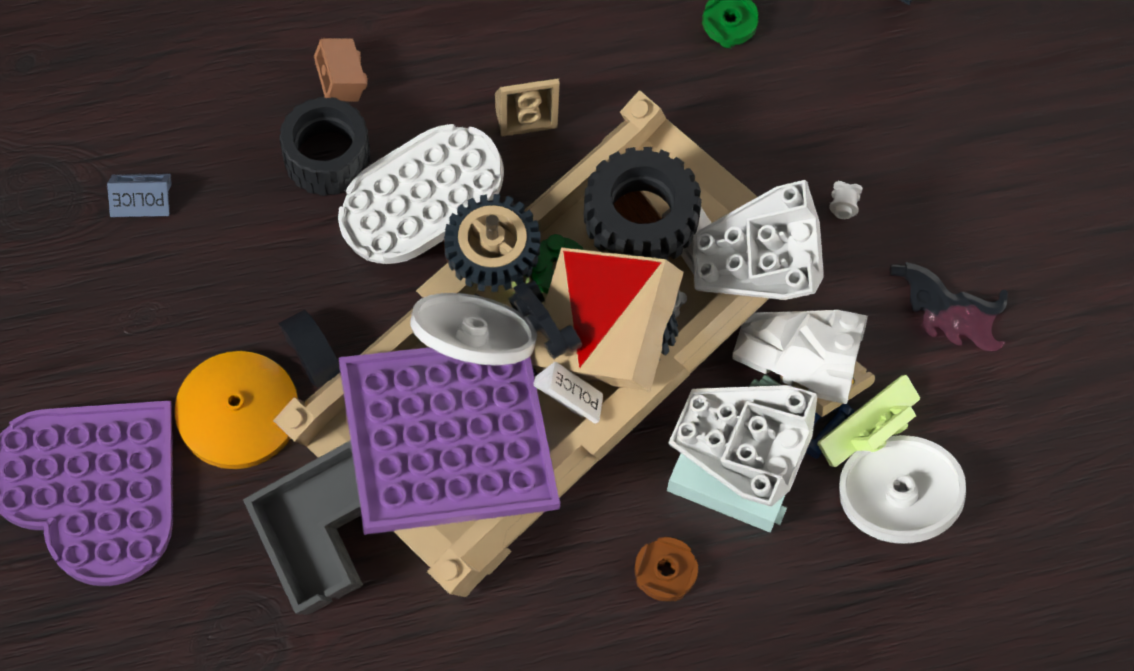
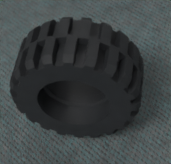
(642, 172)

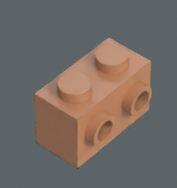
(340, 69)

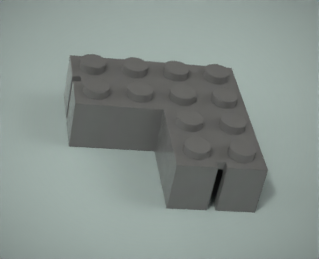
(300, 525)

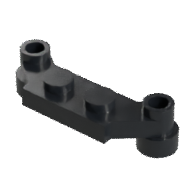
(529, 301)

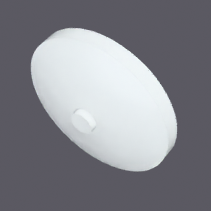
(473, 328)
(903, 490)

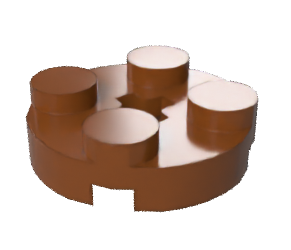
(682, 562)

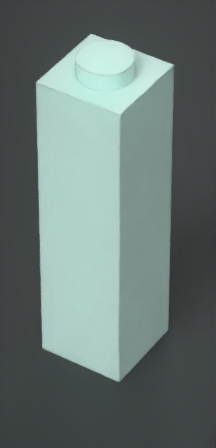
(700, 487)

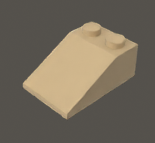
(527, 107)

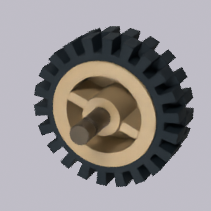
(492, 242)

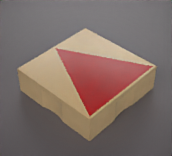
(616, 310)

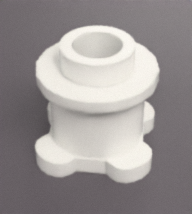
(845, 199)

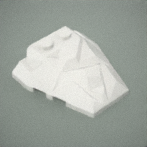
(804, 348)

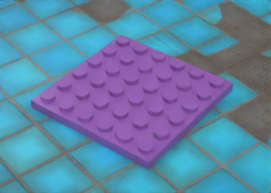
(444, 439)

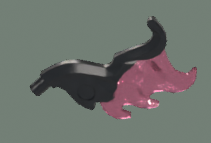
(951, 312)

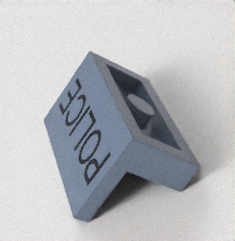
(139, 195)

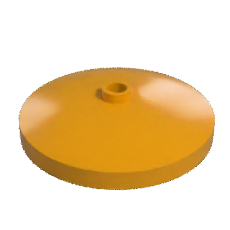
(227, 433)

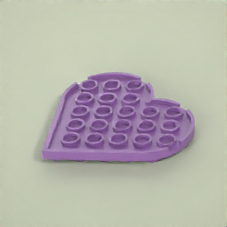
(93, 485)

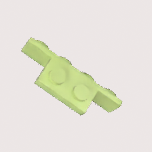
(872, 423)

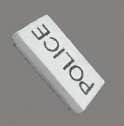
(570, 391)

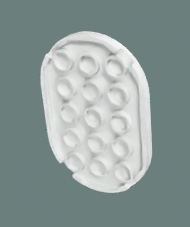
(408, 195)

